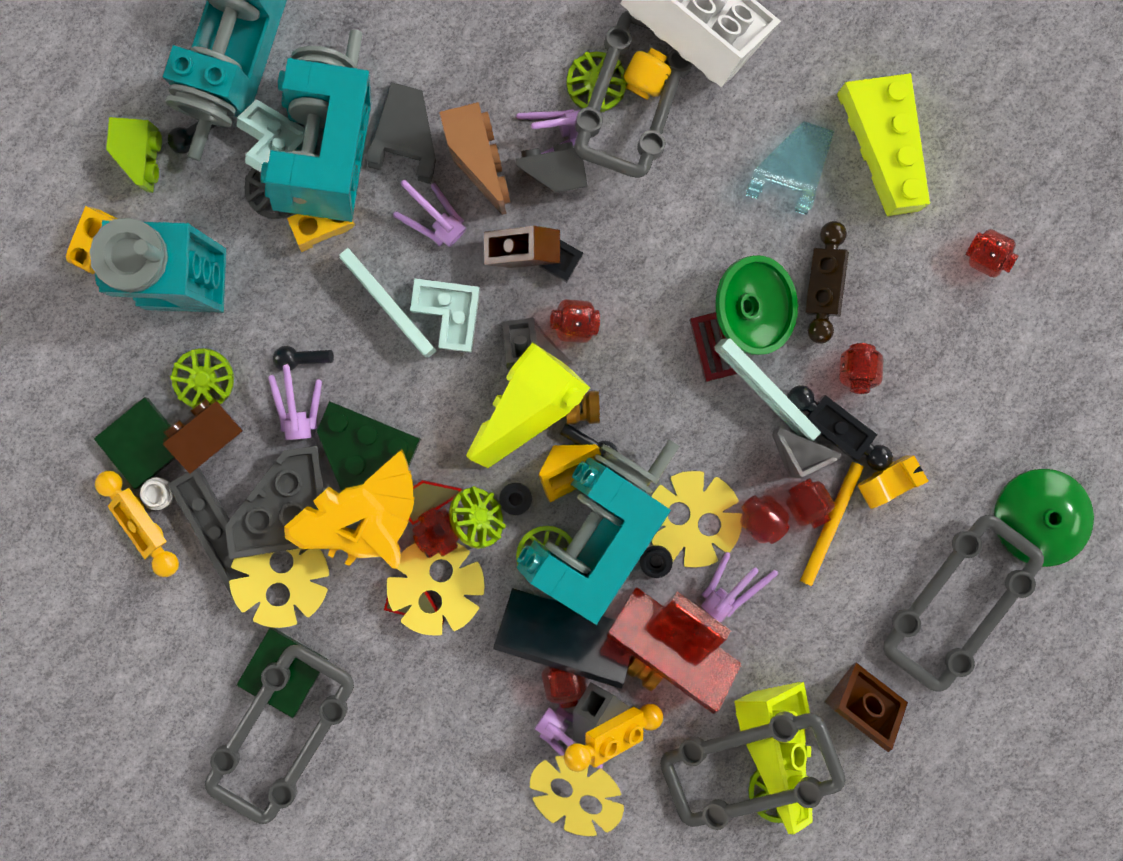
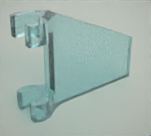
(795, 164)

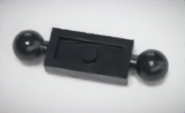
(841, 428)

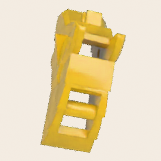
(380, 502)

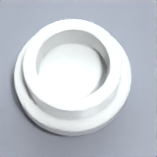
(156, 493)

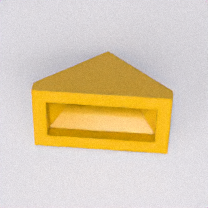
(560, 466)

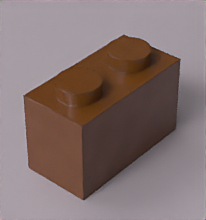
(522, 247)
(201, 434)

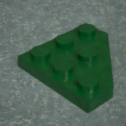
(360, 444)

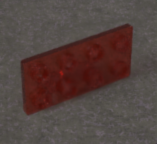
(678, 644)

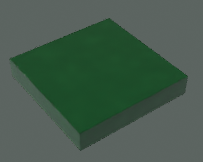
(136, 443)
(302, 675)

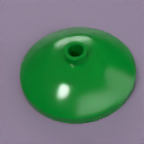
(768, 303)
(1028, 504)

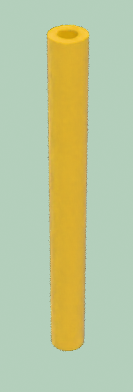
(831, 526)

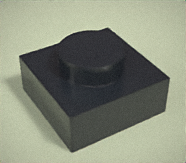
(568, 261)

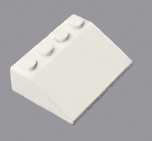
(708, 33)

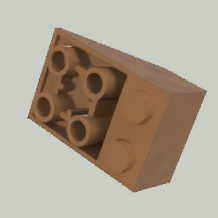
(468, 141)

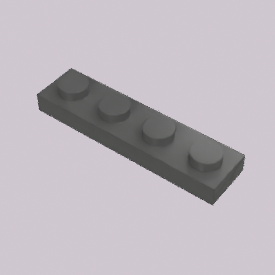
(206, 520)

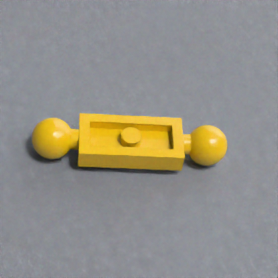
(136, 523)
(613, 737)

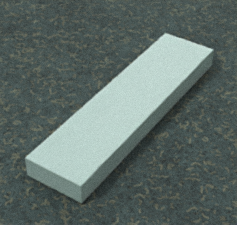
(387, 303)
(766, 389)

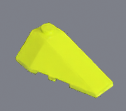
(536, 397)
(778, 762)

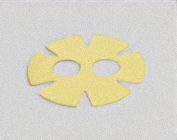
(713, 500)
(303, 593)
(455, 607)
(577, 820)

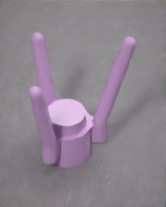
(563, 119)
(447, 227)
(292, 423)
(722, 603)
(553, 728)

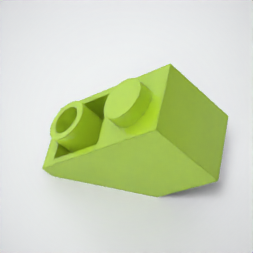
(135, 149)

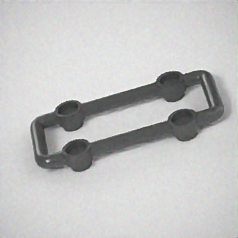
(590, 119)
(1018, 583)
(782, 728)
(283, 790)

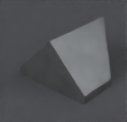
(519, 336)
(801, 455)

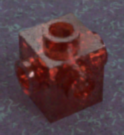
(428, 540)

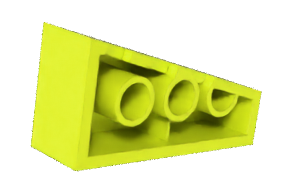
(889, 137)

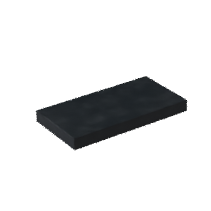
(561, 639)

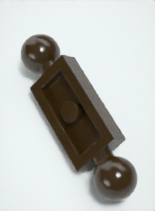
(827, 282)

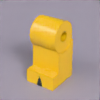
(312, 230)
(81, 242)
(893, 481)

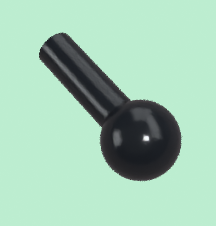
(180, 138)
(289, 356)
(582, 439)

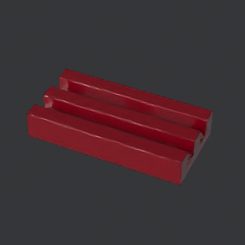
(706, 320)

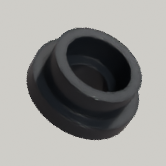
(515, 509)
(656, 571)

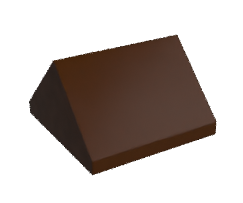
(868, 706)

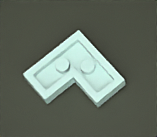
(272, 131)
(457, 307)

